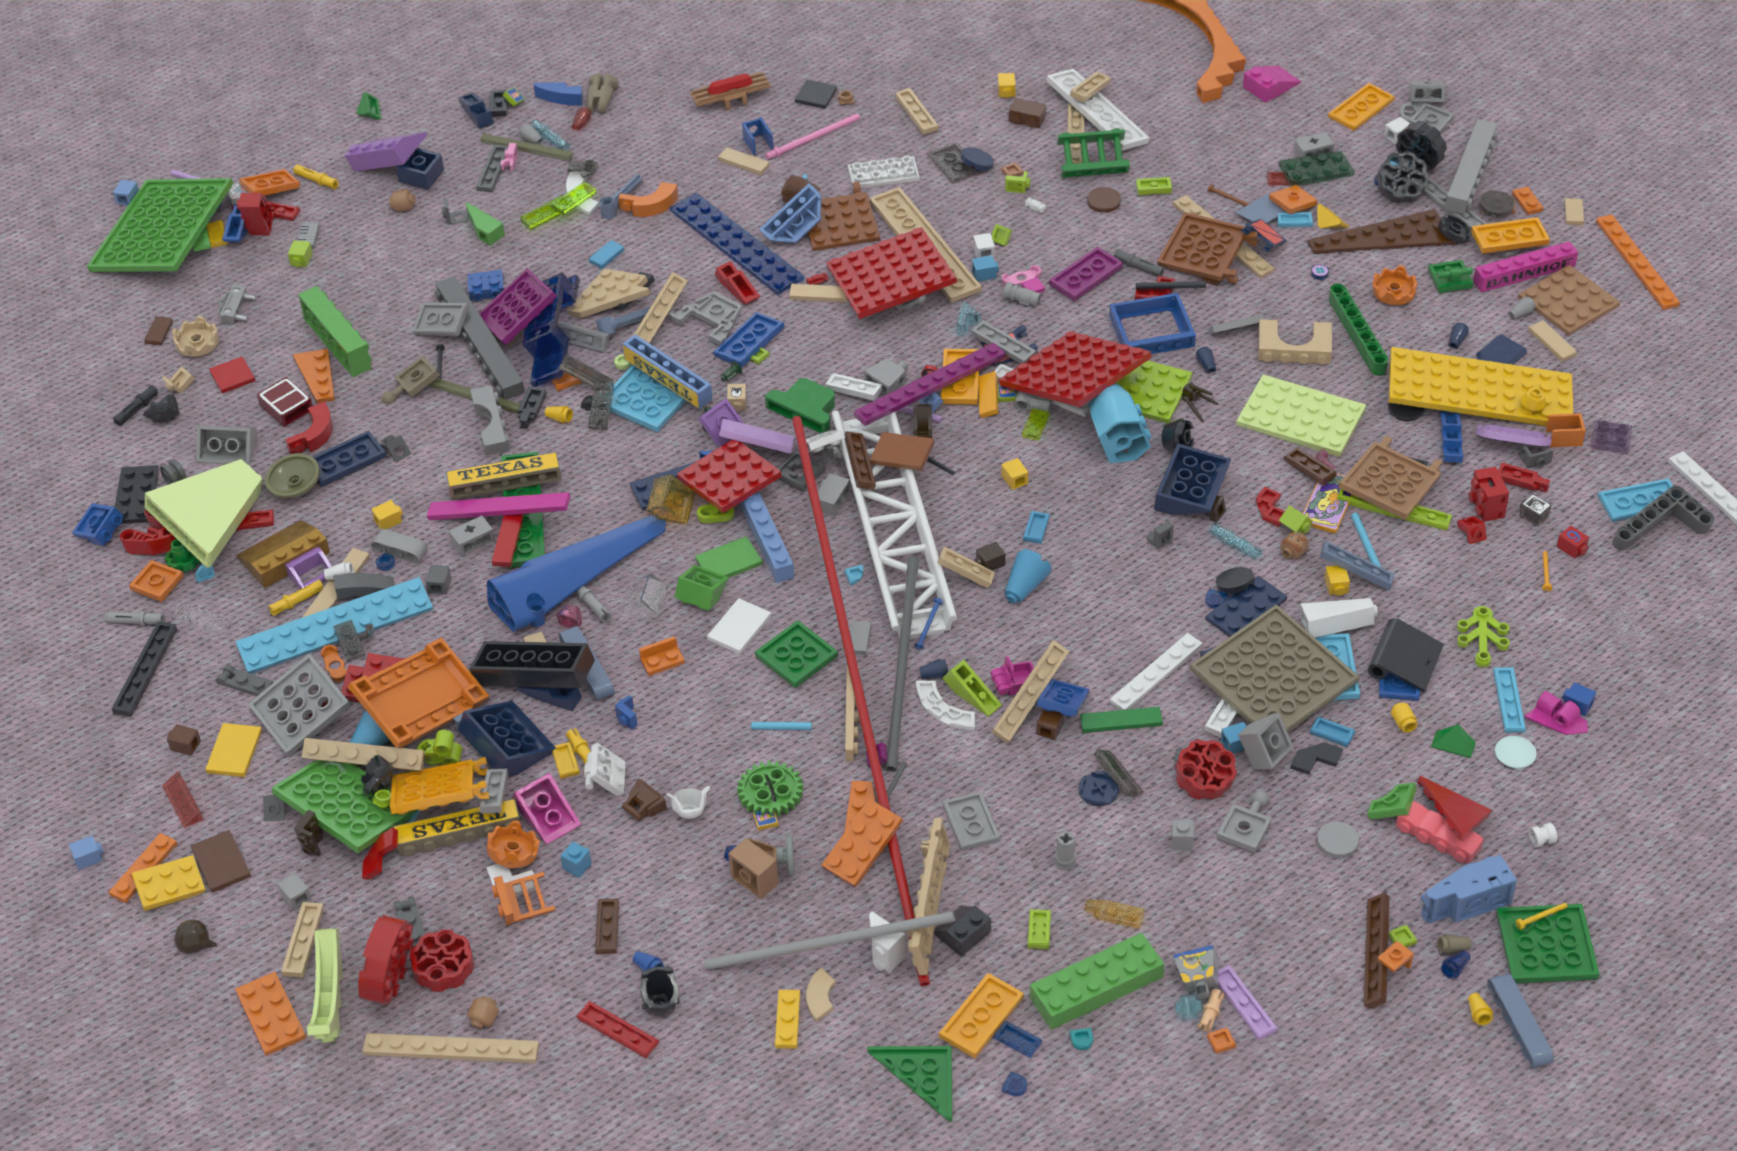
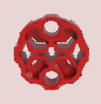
(1205, 769)
(438, 957)

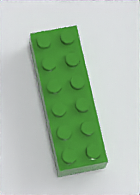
(335, 331)
(1096, 981)

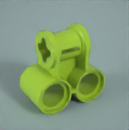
(441, 749)

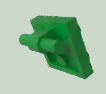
(1451, 276)

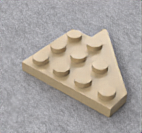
(608, 291)

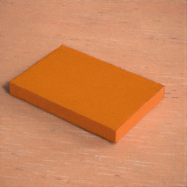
(270, 182)

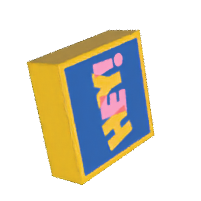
(765, 821)

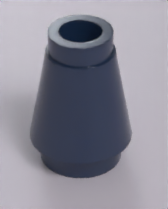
(1458, 334)
(1206, 359)
(934, 669)

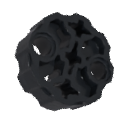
(1424, 142)
(1414, 180)

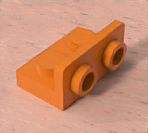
(661, 656)

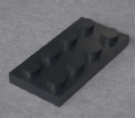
(131, 491)

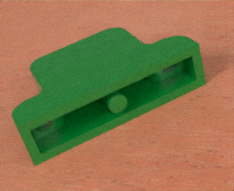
(805, 400)

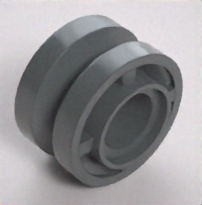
(173, 472)

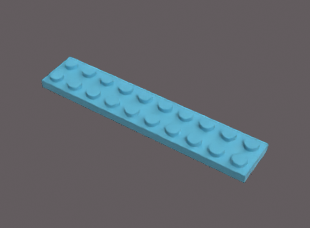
(317, 630)

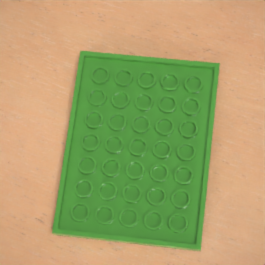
(160, 225)

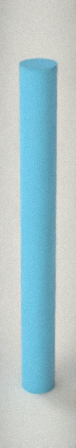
(1365, 540)

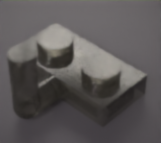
(350, 640)

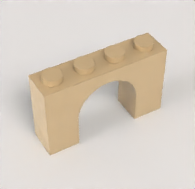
(1274, 349)

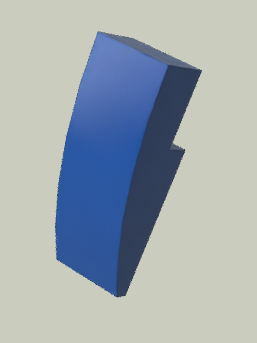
(559, 93)
(235, 227)

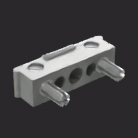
(233, 304)

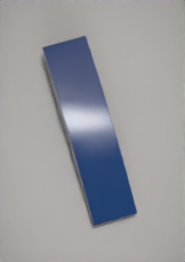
(1451, 436)

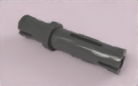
(1144, 265)

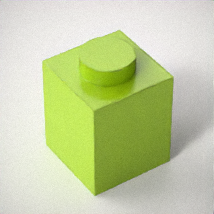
(300, 253)
(1296, 520)

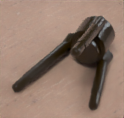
(1193, 392)

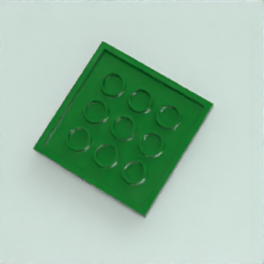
(1550, 947)

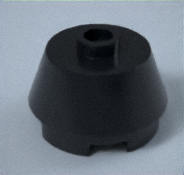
(1177, 433)

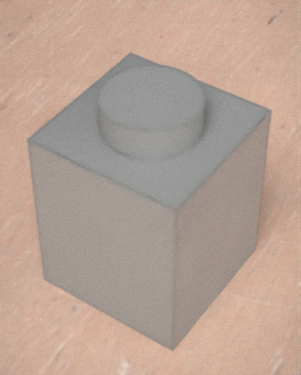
(1182, 835)
(294, 891)

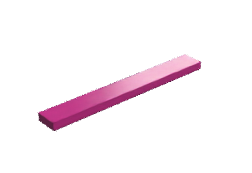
(499, 506)

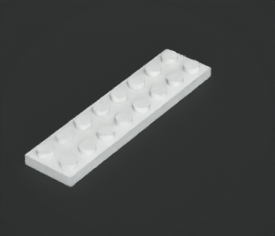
(1098, 109)

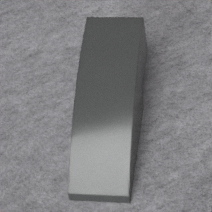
(360, 584)

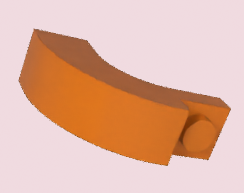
(652, 204)

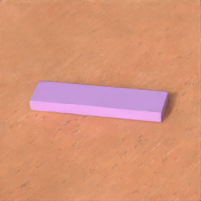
(1245, 1003)

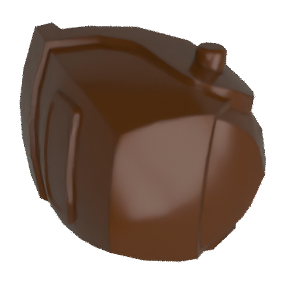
(793, 186)

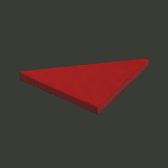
(1461, 813)

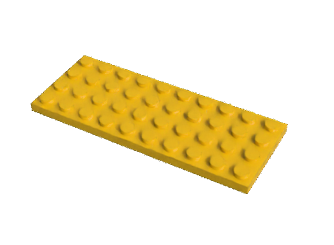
(1475, 386)

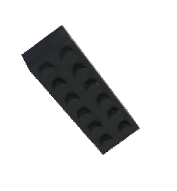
(532, 664)

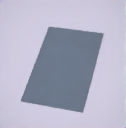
(1261, 209)

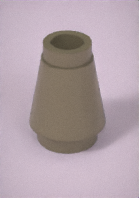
(1452, 943)

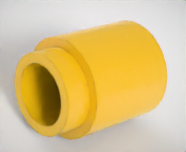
(1404, 717)

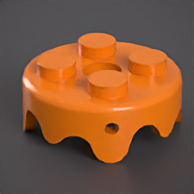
(1396, 278)
(512, 837)

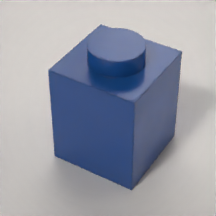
(1581, 696)

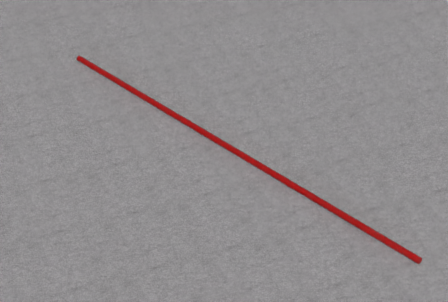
(854, 672)

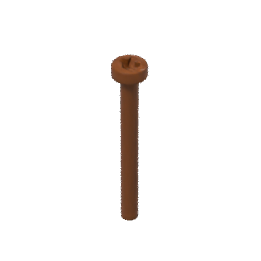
(1211, 188)

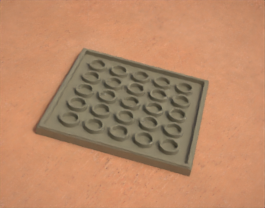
(1274, 670)

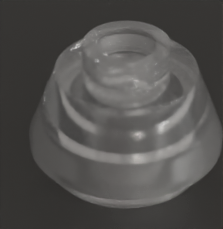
(832, 455)

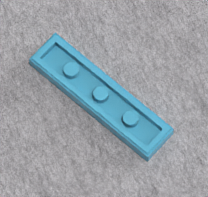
(1509, 700)

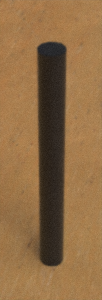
(1170, 285)

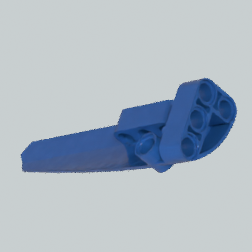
(544, 582)

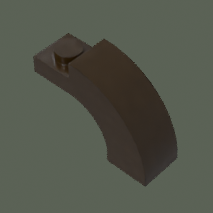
(922, 420)

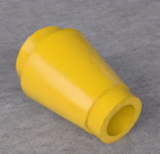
(559, 413)
(1480, 1011)

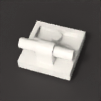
(605, 770)

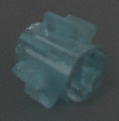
(1188, 1006)

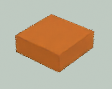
(1221, 1040)

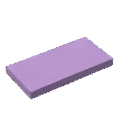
(756, 436)

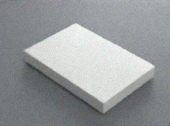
(739, 626)

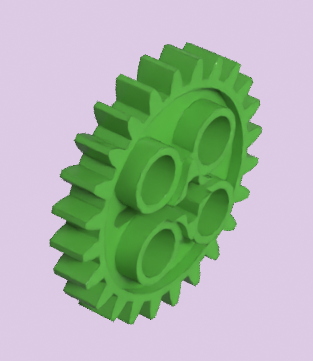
(784, 783)

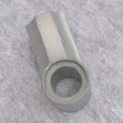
(1028, 401)

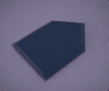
(1502, 351)

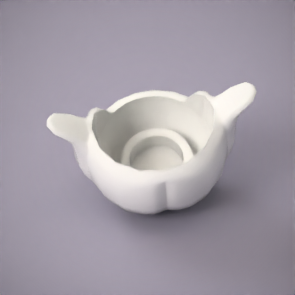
(683, 802)

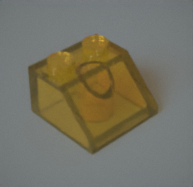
(670, 500)

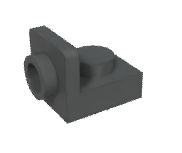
(1161, 535)

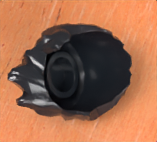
(164, 410)
(378, 775)

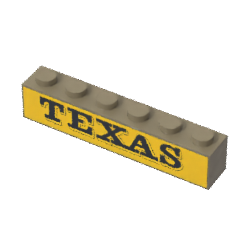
(503, 476)
(452, 828)

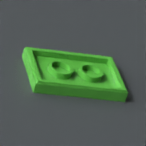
(730, 558)

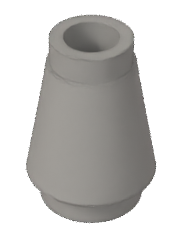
(530, 134)
(1522, 308)

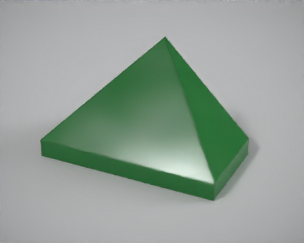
(369, 107)
(1454, 740)

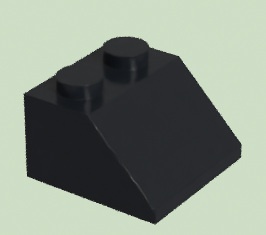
(968, 929)

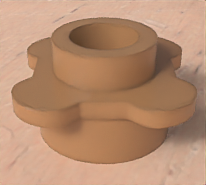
(845, 97)

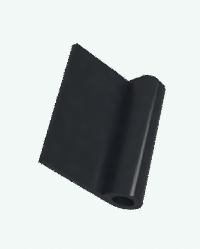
(1405, 654)

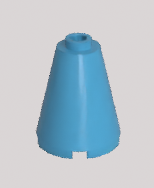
(1026, 575)
(369, 732)

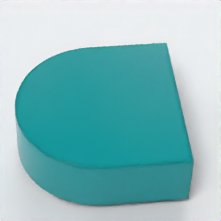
(1081, 1038)

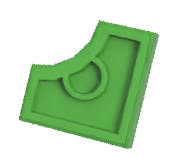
(1394, 803)

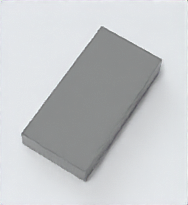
(860, 636)

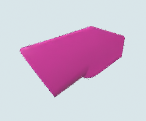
(1558, 715)

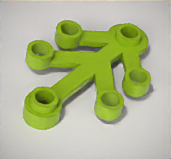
(1483, 633)

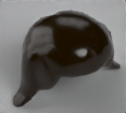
(192, 937)

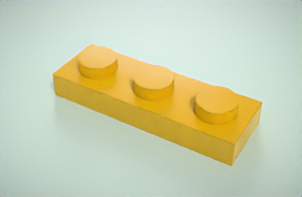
(787, 1019)

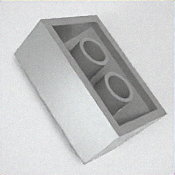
(225, 444)

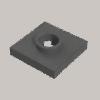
(794, 462)

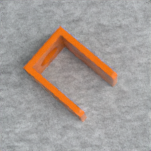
(1566, 430)

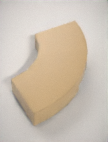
(818, 993)

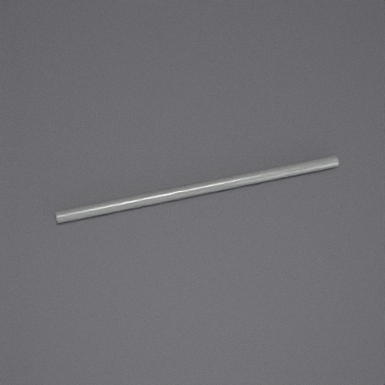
(830, 940)

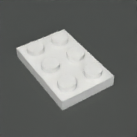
(829, 437)

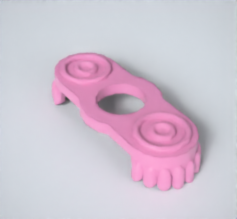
(1034, 271)

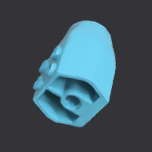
(1119, 424)

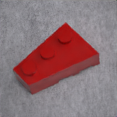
(256, 213)

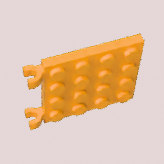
(437, 786)

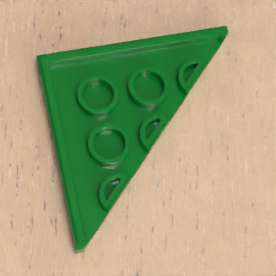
(923, 1070)

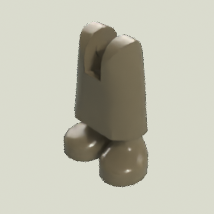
(600, 91)

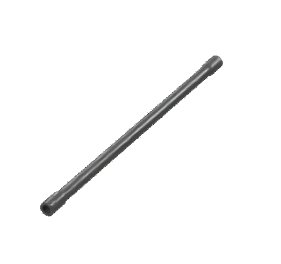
(892, 754)

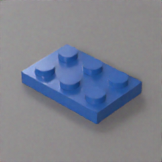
(1063, 697)

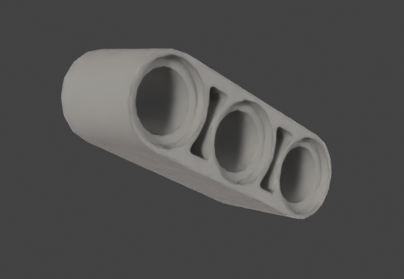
(399, 545)

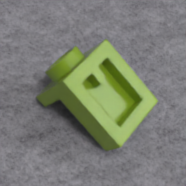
(1016, 183)

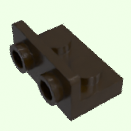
(309, 833)

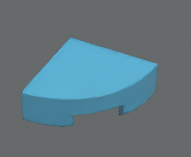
(204, 573)
(854, 574)

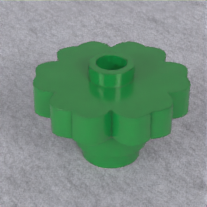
(180, 557)

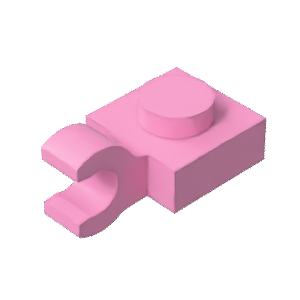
(510, 156)

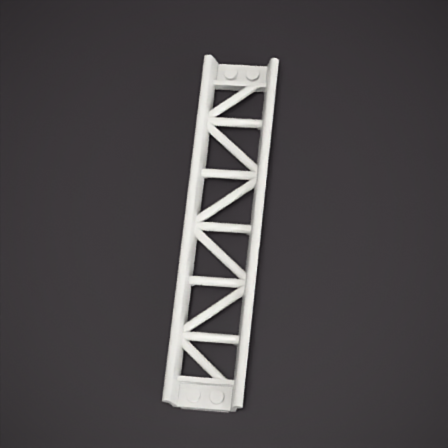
(915, 514)

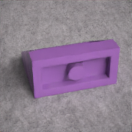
(304, 564)

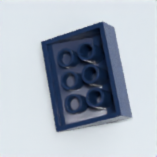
(1191, 481)
(505, 737)

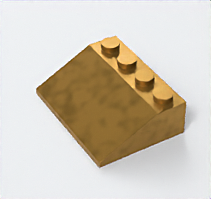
(268, 558)

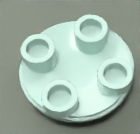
(1515, 752)

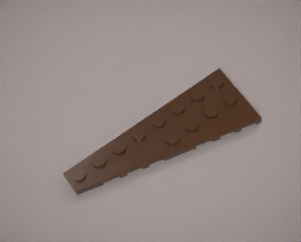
(1398, 233)

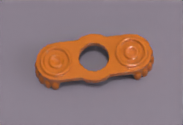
(331, 655)

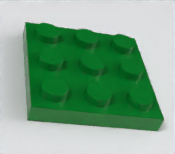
(796, 654)

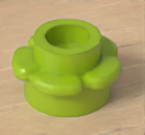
(382, 798)

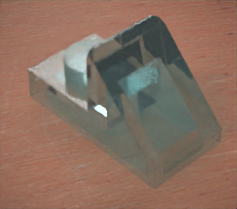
(967, 317)

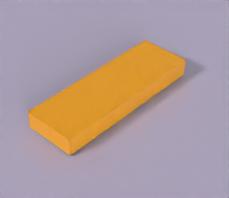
(988, 394)

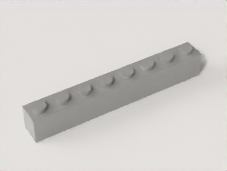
(1471, 167)

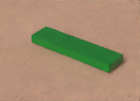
(1121, 719)

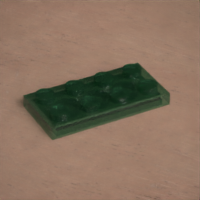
(1316, 168)

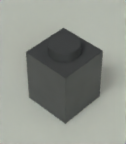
(438, 579)

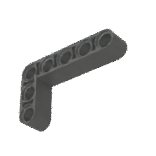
(1674, 501)

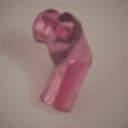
(1321, 456)

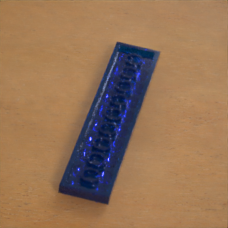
(737, 243)

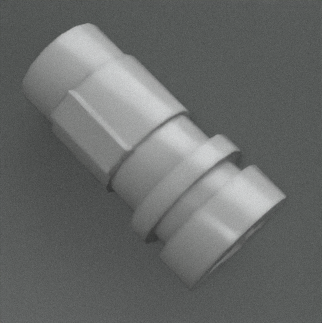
(1023, 295)
(1065, 855)

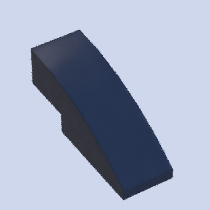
(476, 109)
(561, 697)

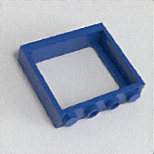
(1152, 305)

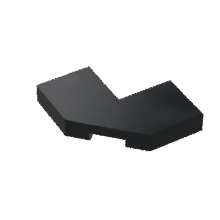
(1307, 757)

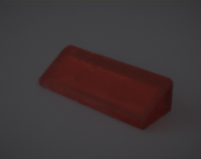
(182, 800)

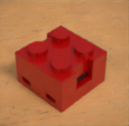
(1489, 494)

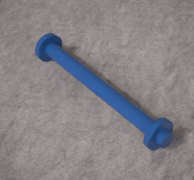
(937, 601)

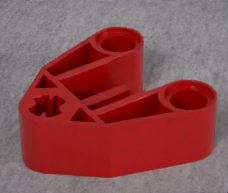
(154, 542)

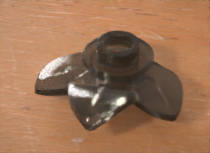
(585, 168)

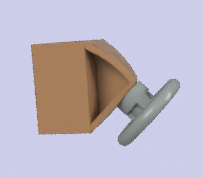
(756, 864)

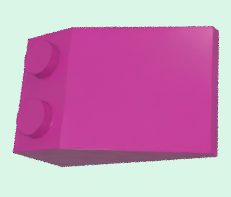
(1268, 81)
(546, 809)

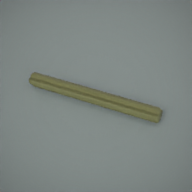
(528, 147)
(465, 392)

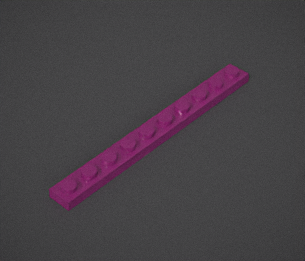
(929, 384)

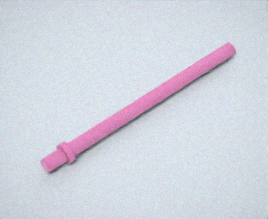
(778, 151)

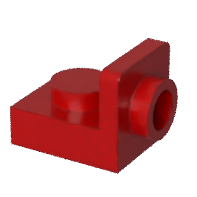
(1474, 528)

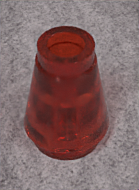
(581, 118)

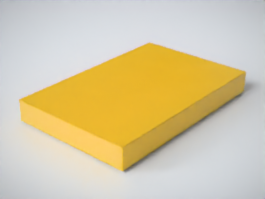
(233, 750)

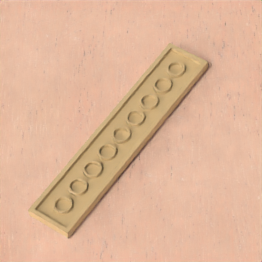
(903, 217)

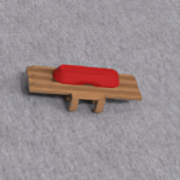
(730, 89)

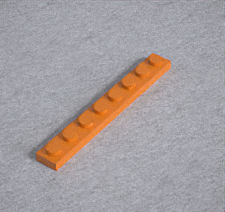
(1637, 262)

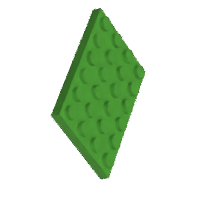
(339, 802)

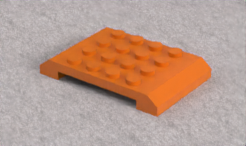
(419, 693)

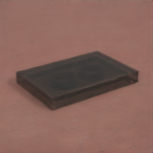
(951, 165)

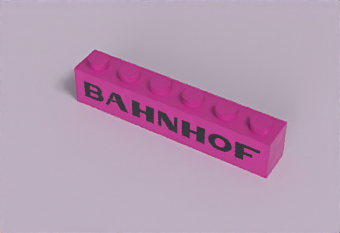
(1524, 266)

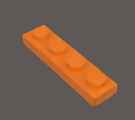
(152, 856)

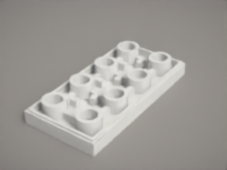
(884, 172)

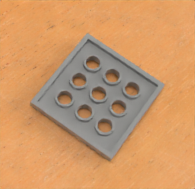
(311, 704)

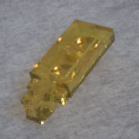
(1115, 912)

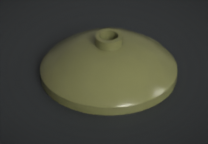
(292, 476)

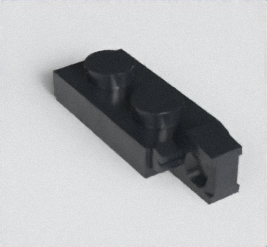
(531, 406)

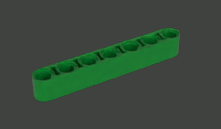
(1358, 329)

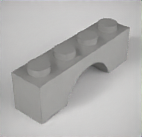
(484, 404)

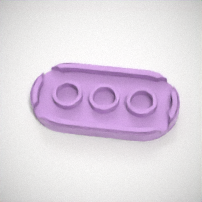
(1514, 435)

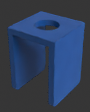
(762, 129)

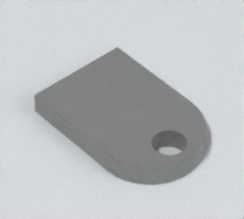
(1425, 112)

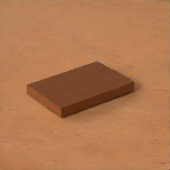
(902, 451)

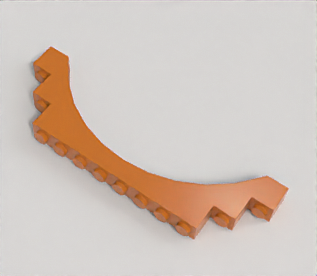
(1226, 55)

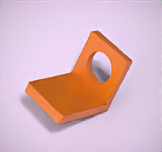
(1396, 956)

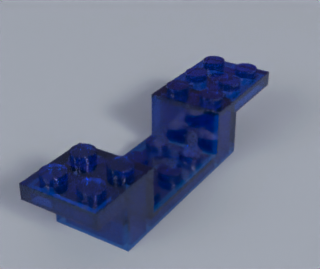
(543, 335)

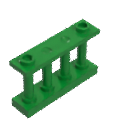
(1094, 168)

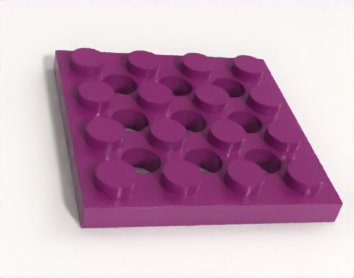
(517, 306)

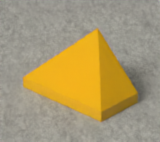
(1328, 219)

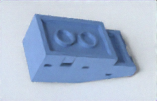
(1470, 891)

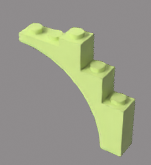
(327, 1001)

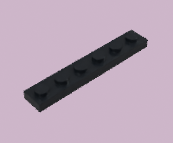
(144, 669)

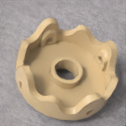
(191, 331)

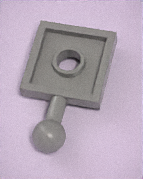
(1240, 816)

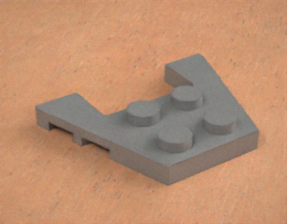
(714, 310)

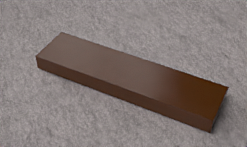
(859, 460)

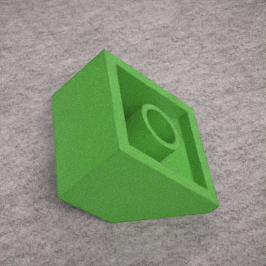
(700, 587)

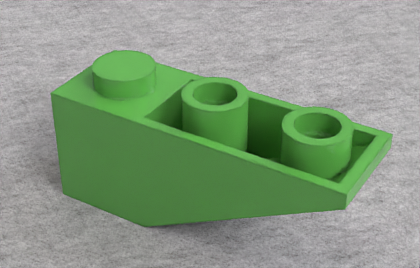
(485, 226)

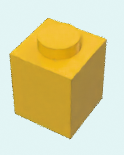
(1006, 85)
(1014, 473)
(387, 515)
(1337, 580)

